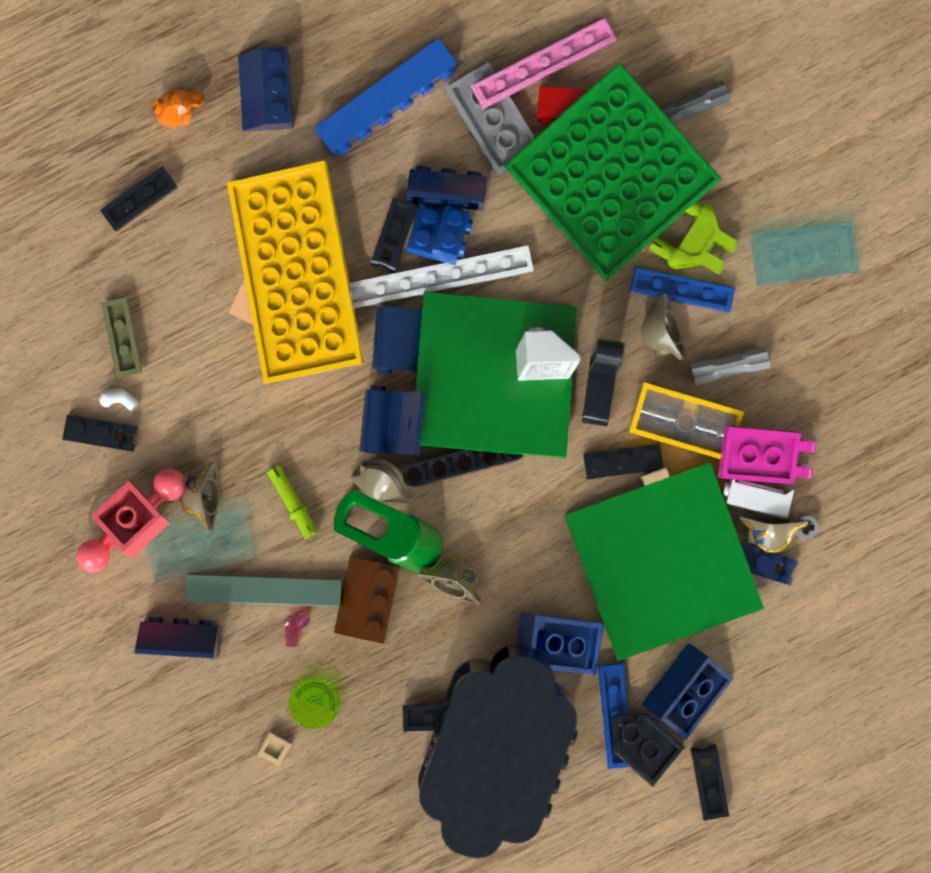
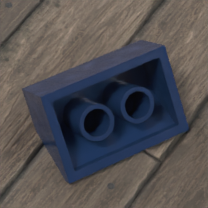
(266, 89)
(446, 188)
(178, 638)
(687, 691)

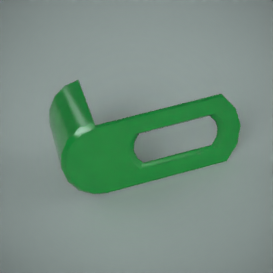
(407, 539)

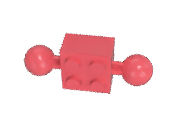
(130, 519)

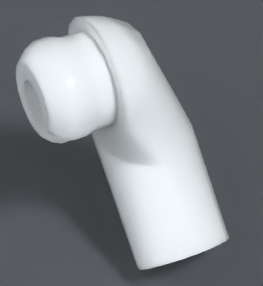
(118, 395)

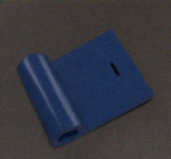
(396, 339)
(391, 422)

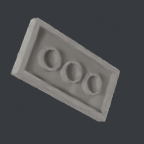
(498, 128)

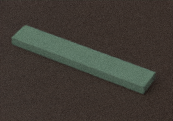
(263, 591)

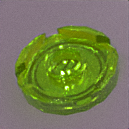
(314, 703)

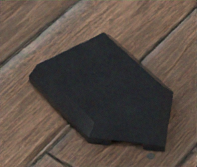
(644, 745)

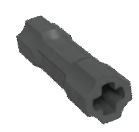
(705, 99)

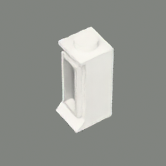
(757, 498)

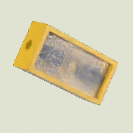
(682, 419)

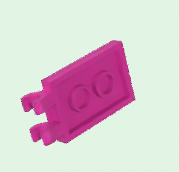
(763, 455)

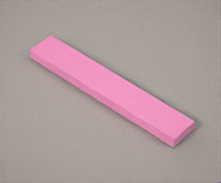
(543, 63)

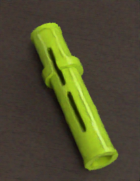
(292, 502)

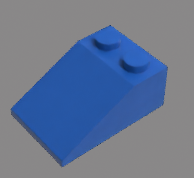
(566, 642)

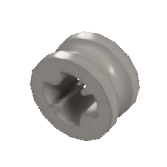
(810, 534)

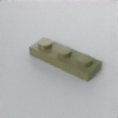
(122, 337)

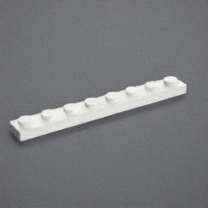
(441, 277)

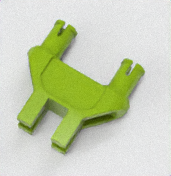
(697, 243)

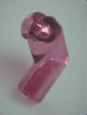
(293, 626)

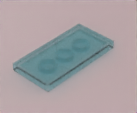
(804, 253)
(192, 549)

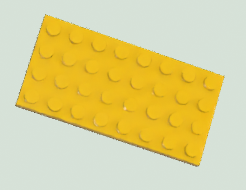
(295, 272)

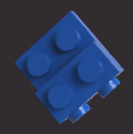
(440, 233)

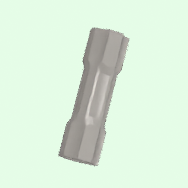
(728, 366)

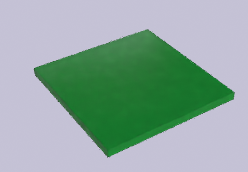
(612, 172)
(473, 381)
(664, 561)

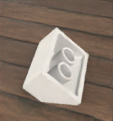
(544, 356)

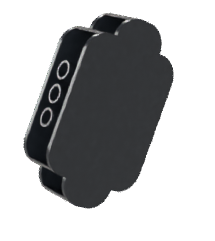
(497, 751)

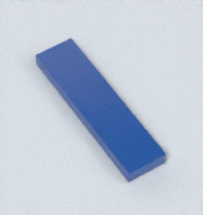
(682, 289)
(613, 703)

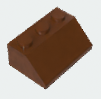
(367, 600)

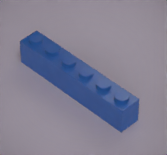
(386, 97)

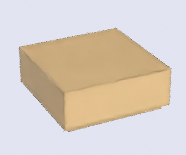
(654, 476)
(274, 748)

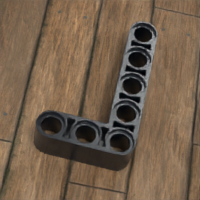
(604, 364)
(453, 470)

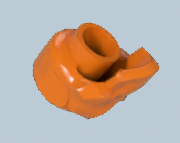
(176, 107)

